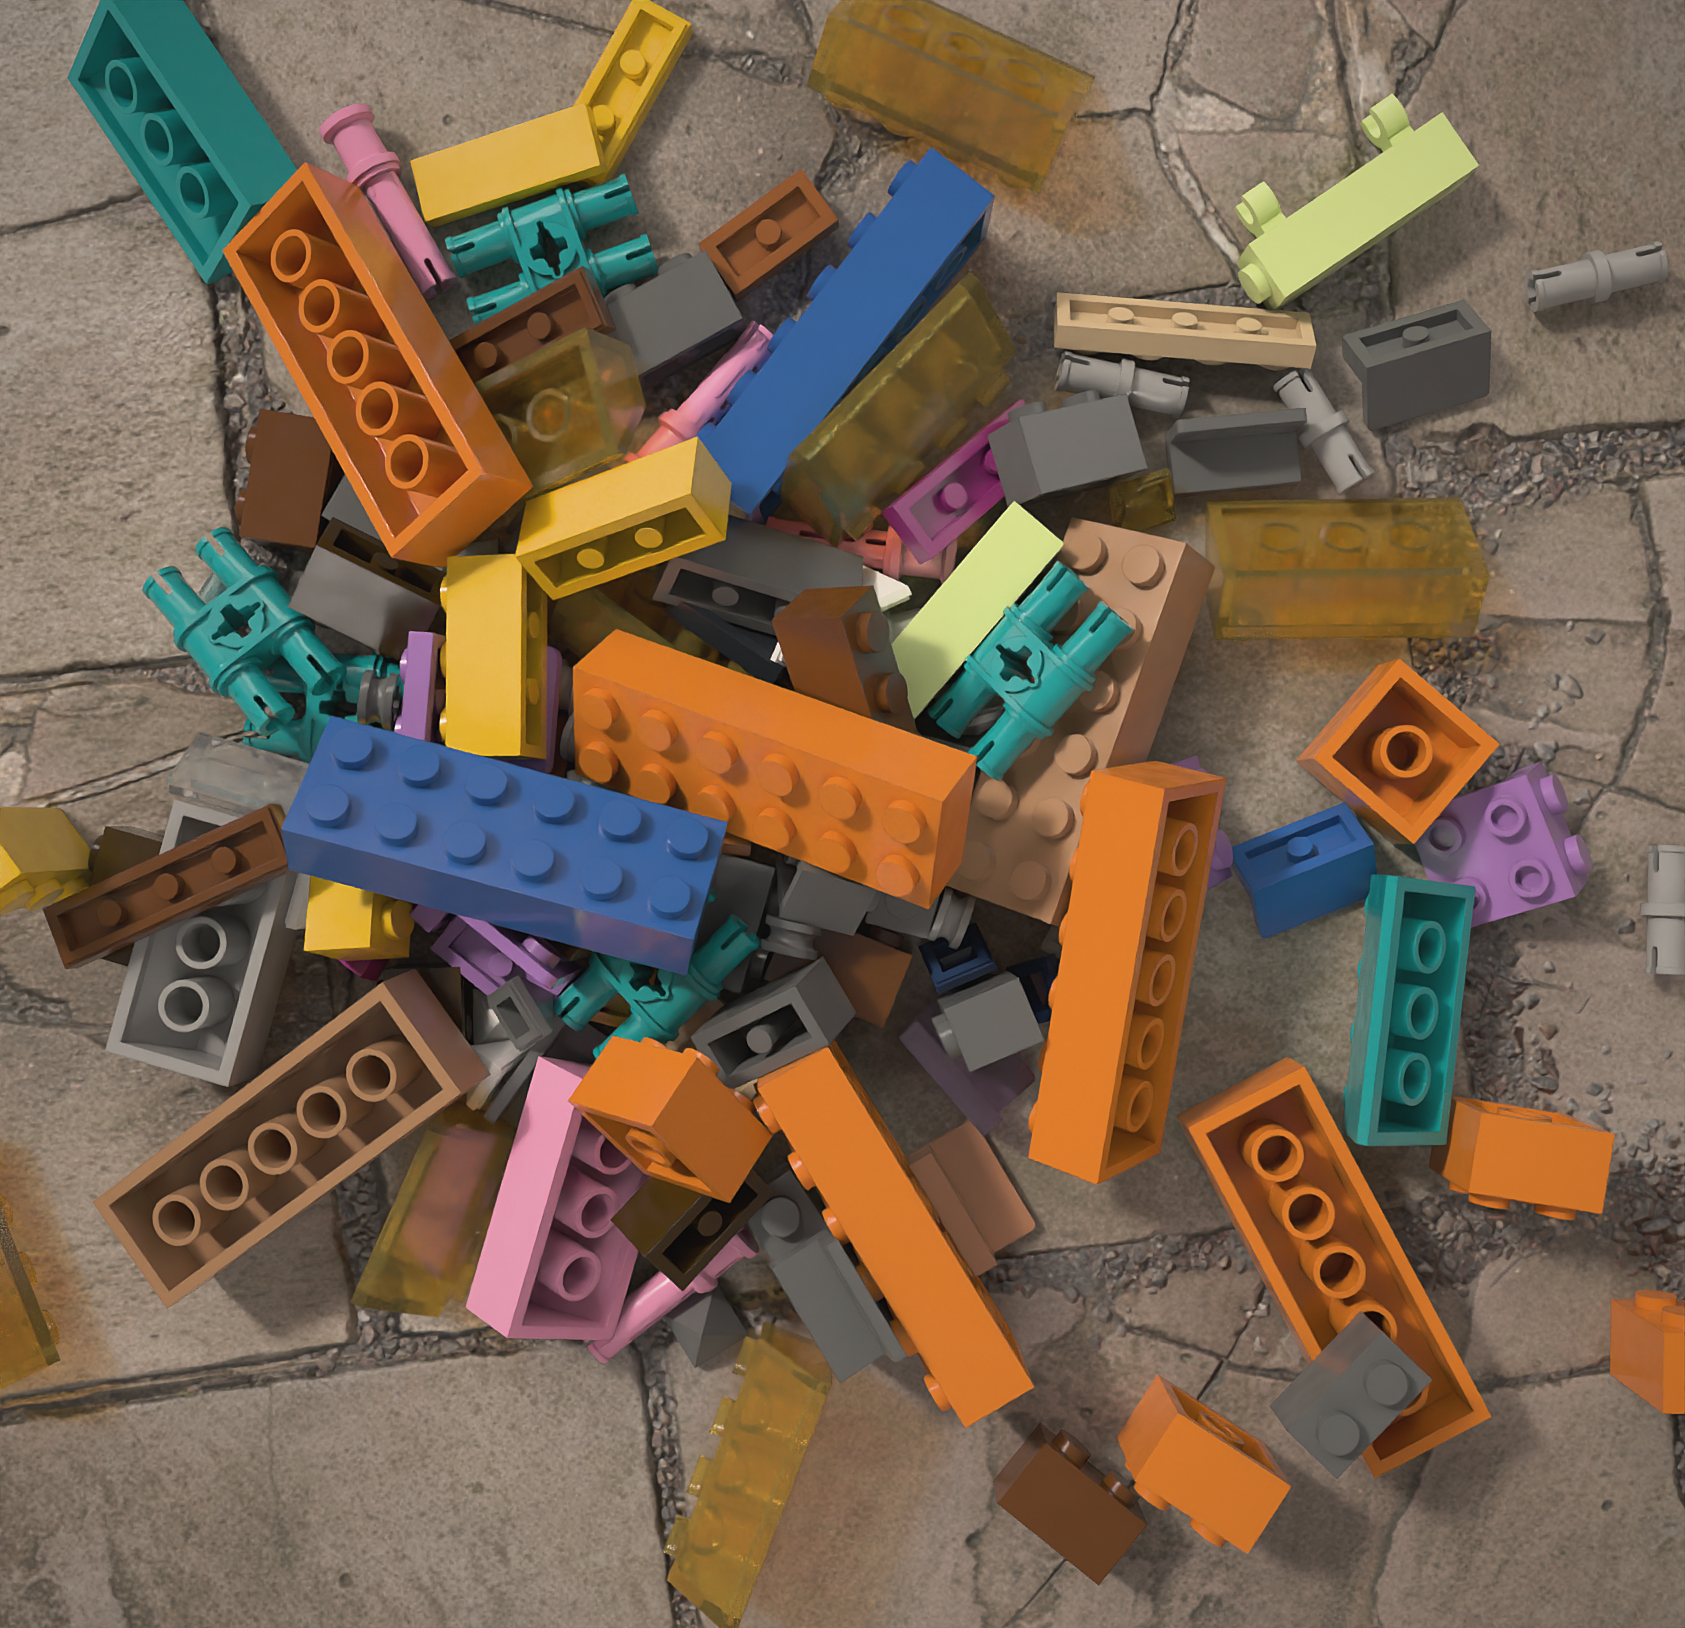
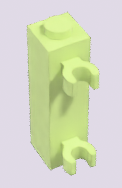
(1354, 213)
(972, 603)

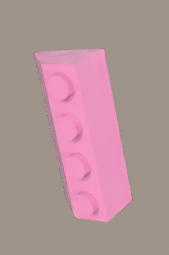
(551, 1251)

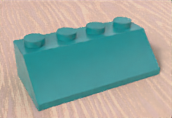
(179, 124)
(1407, 1011)

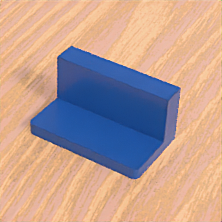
(1305, 869)

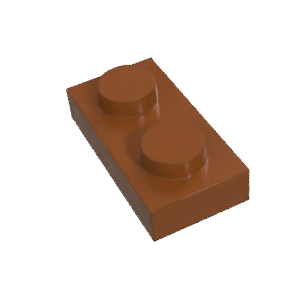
(769, 234)

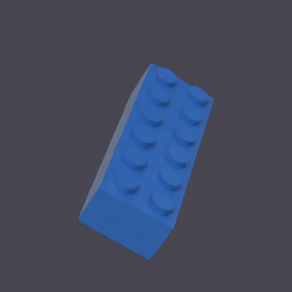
(854, 321)
(504, 845)

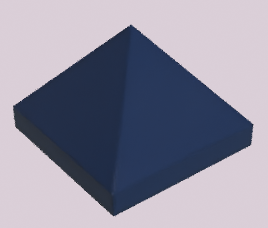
(960, 967)
(1036, 980)

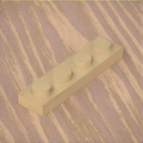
(1183, 331)

